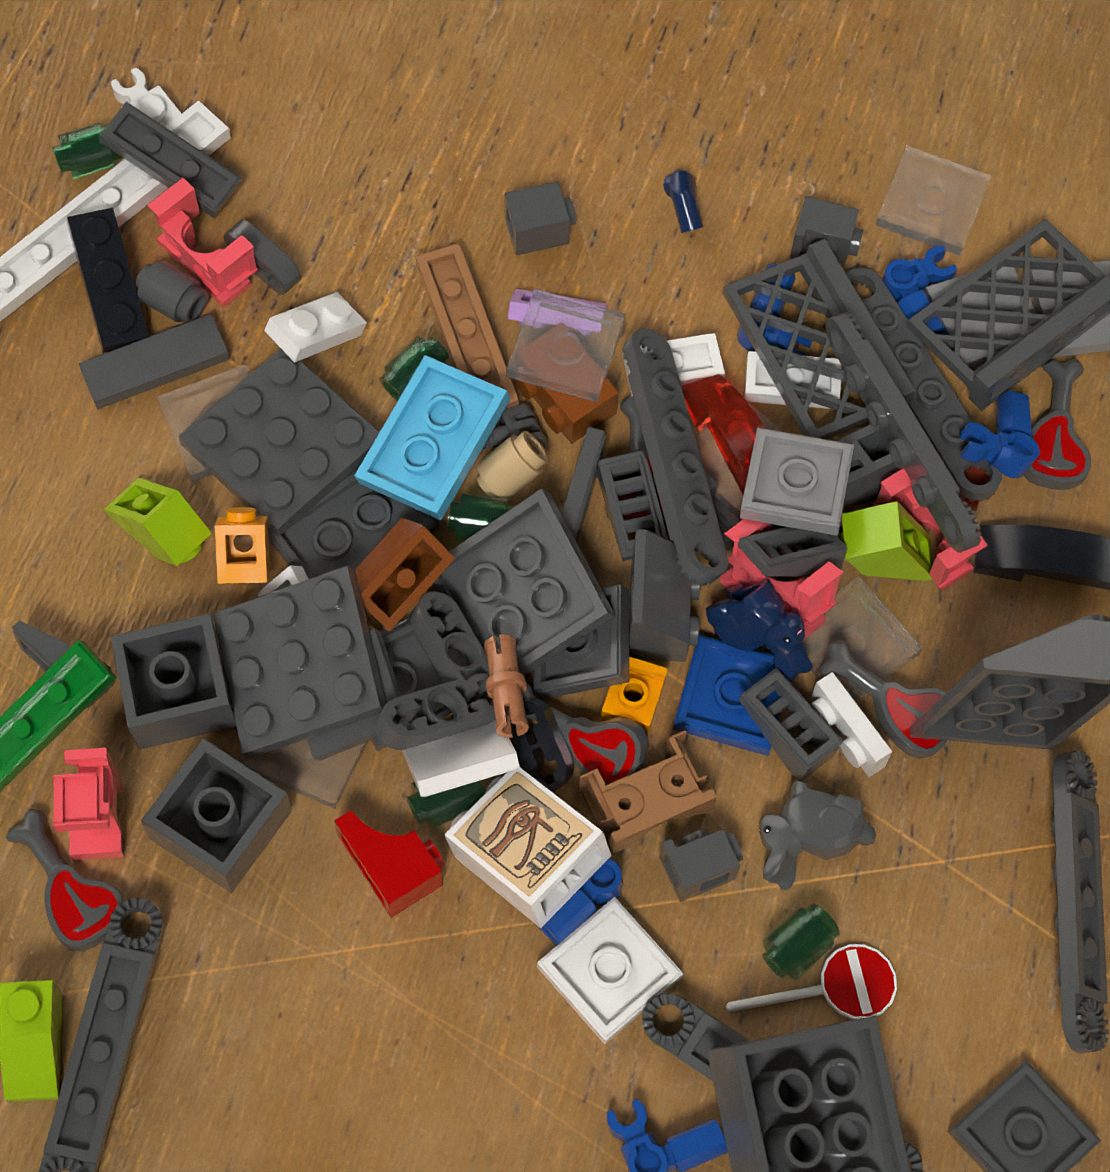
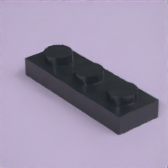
(107, 279)

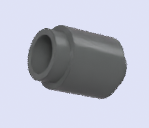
(171, 292)

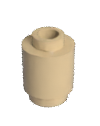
(511, 465)

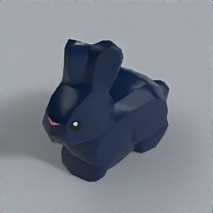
(758, 618)

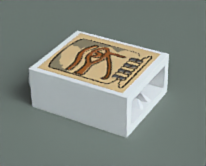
(527, 845)

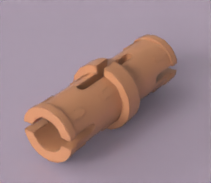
(506, 686)

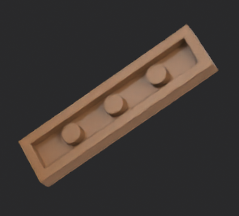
(463, 317)

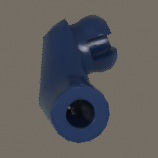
(682, 190)

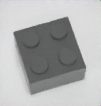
(173, 681)
(217, 815)

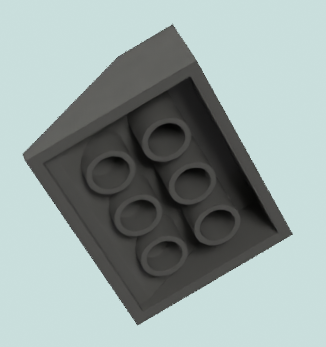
(1029, 691)
(809, 1102)

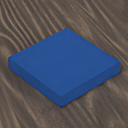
(712, 694)

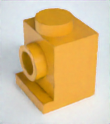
(239, 563)
(646, 682)

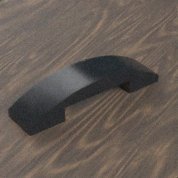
(1044, 553)

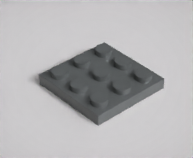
(280, 440)
(526, 582)
(299, 662)

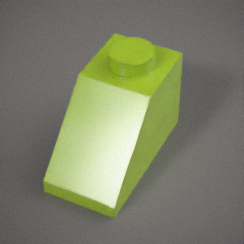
(159, 521)
(887, 543)
(30, 1040)

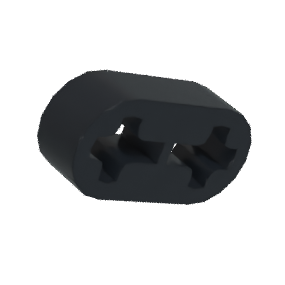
(551, 744)

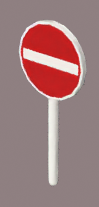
(853, 981)

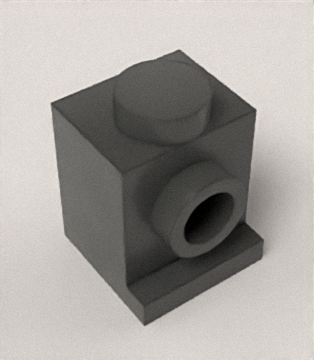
(830, 222)
(701, 862)

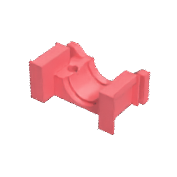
(220, 272)
(947, 564)
(803, 596)
(88, 805)

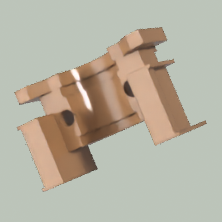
(648, 795)

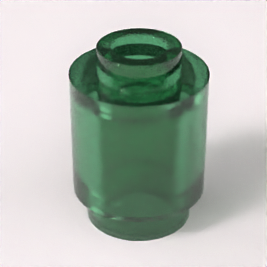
(82, 151)
(403, 366)
(474, 514)
(443, 806)
(800, 941)

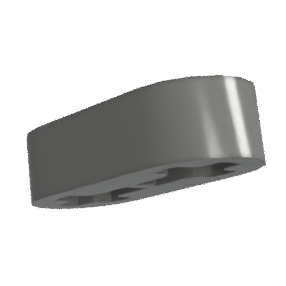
(272, 263)

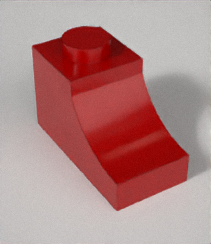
(395, 866)

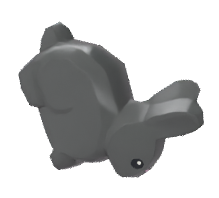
(811, 823)

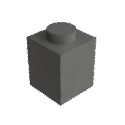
(538, 218)

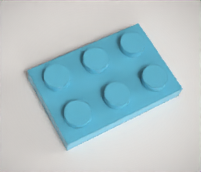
(432, 437)

